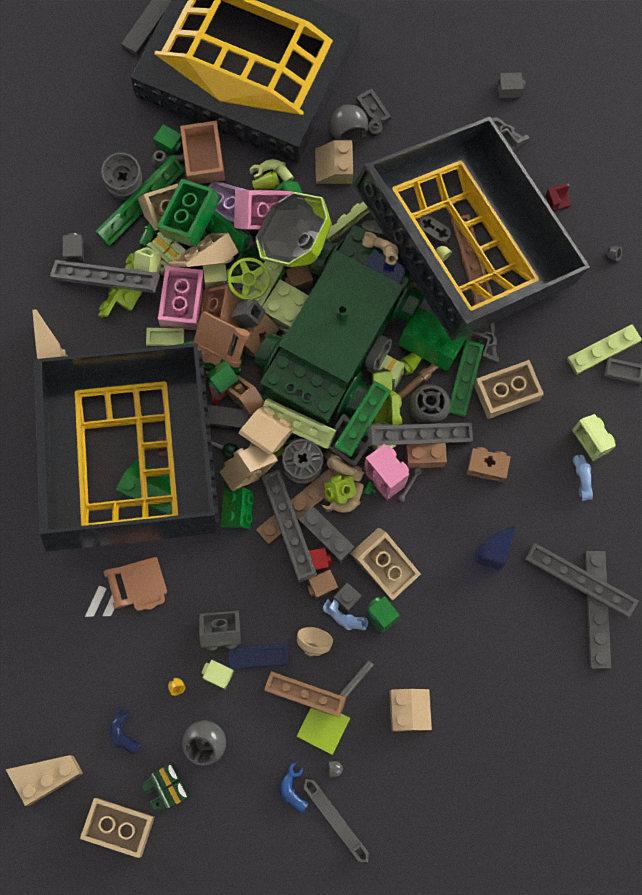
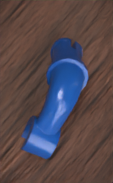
(288, 792)

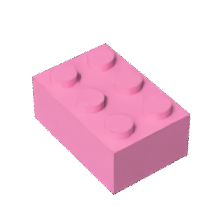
(254, 205)
(181, 298)
(386, 471)

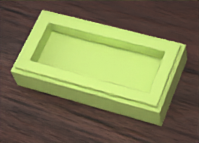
(164, 337)

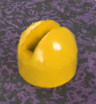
(176, 687)

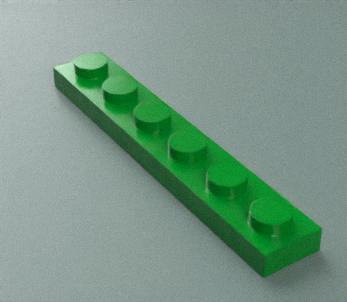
(131, 208)

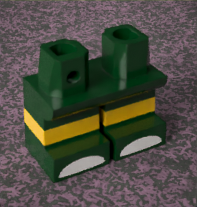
(161, 780)

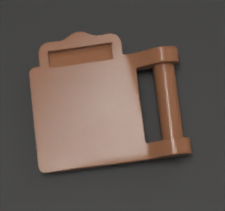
(215, 339)
(142, 585)

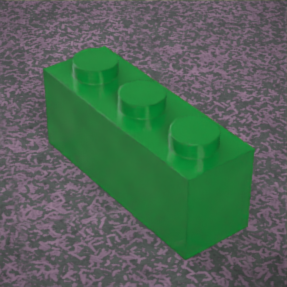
(381, 614)

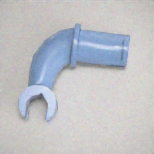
(583, 469)
(347, 621)

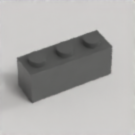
(326, 534)

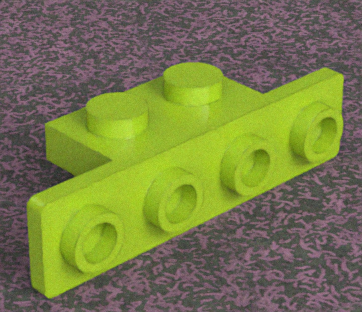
(123, 297)
(391, 408)

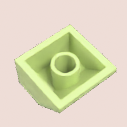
(594, 437)

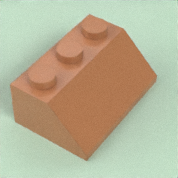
(220, 303)

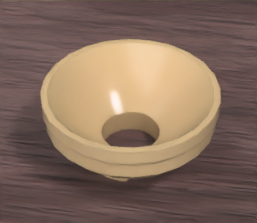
(314, 641)

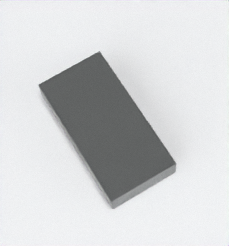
(623, 371)

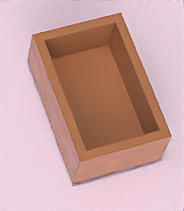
(202, 152)

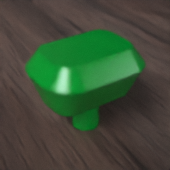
(368, 488)

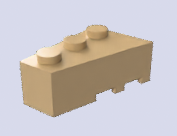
(43, 777)

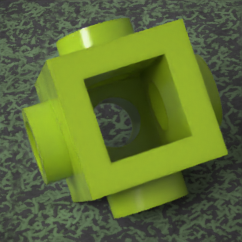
(340, 489)

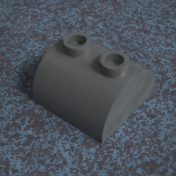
(219, 630)

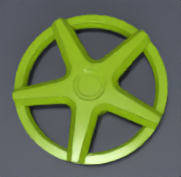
(248, 279)

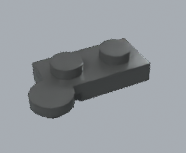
(374, 110)

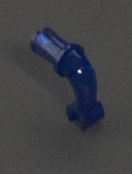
(119, 737)

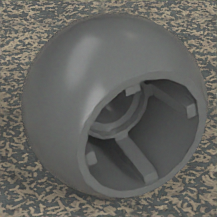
(348, 123)
(432, 392)
(204, 743)

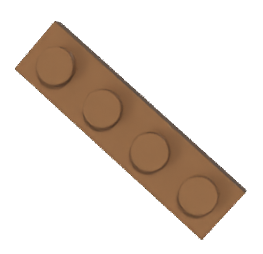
(305, 694)

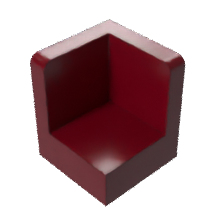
(558, 197)

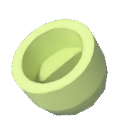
(443, 252)

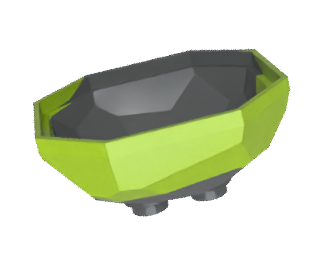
(294, 230)

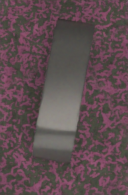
(435, 228)
(378, 353)

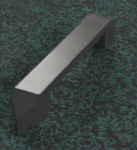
(336, 821)

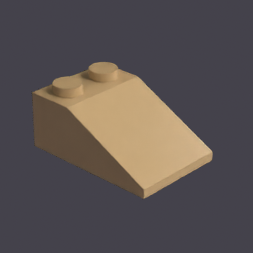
(210, 250)
(46, 343)
(385, 563)

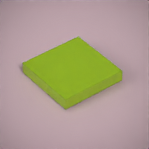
(323, 730)

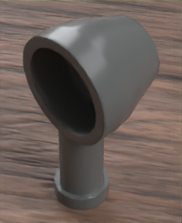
(158, 162)

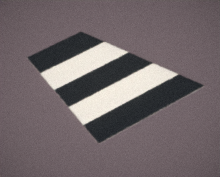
(99, 603)

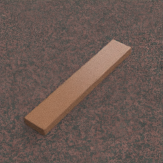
(472, 265)

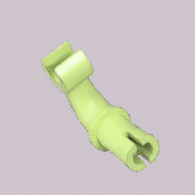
(276, 166)

